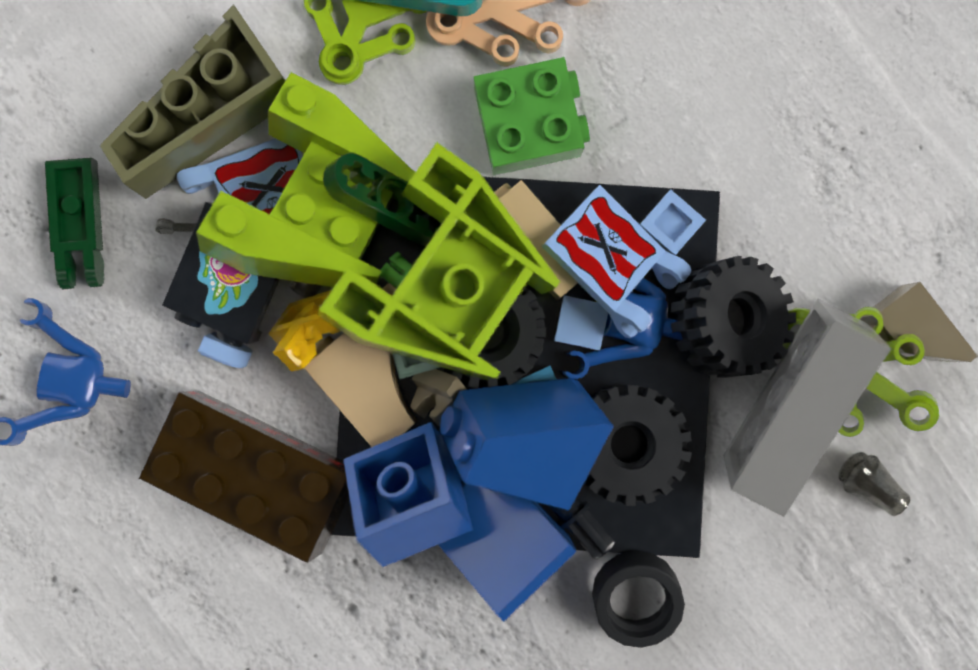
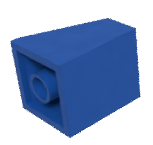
(526, 439)
(510, 548)

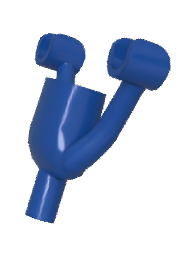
(644, 342)
(64, 379)

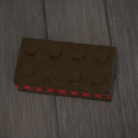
(248, 474)

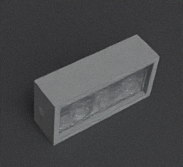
(803, 406)

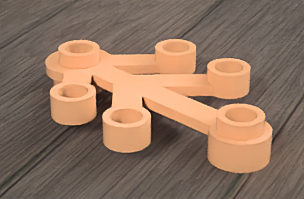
(504, 13)

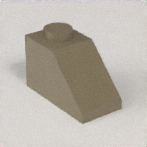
(915, 312)

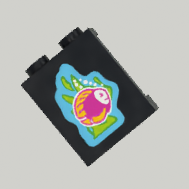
(218, 295)

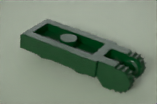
(75, 219)

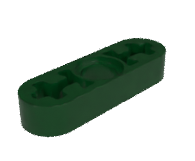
(368, 199)

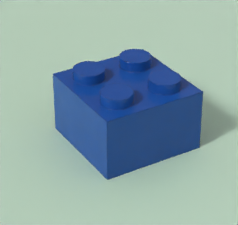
(406, 495)

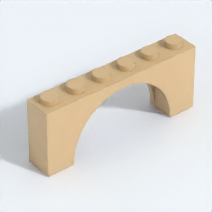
(365, 379)

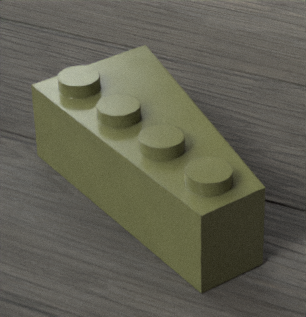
(197, 110)

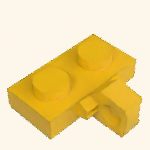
(299, 331)

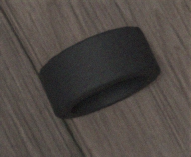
(644, 631)

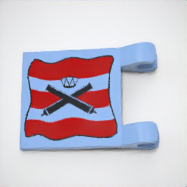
(251, 175)
(611, 255)

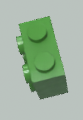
(530, 115)

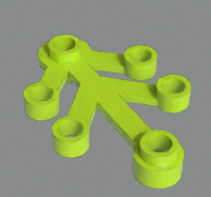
(361, 16)
(884, 388)

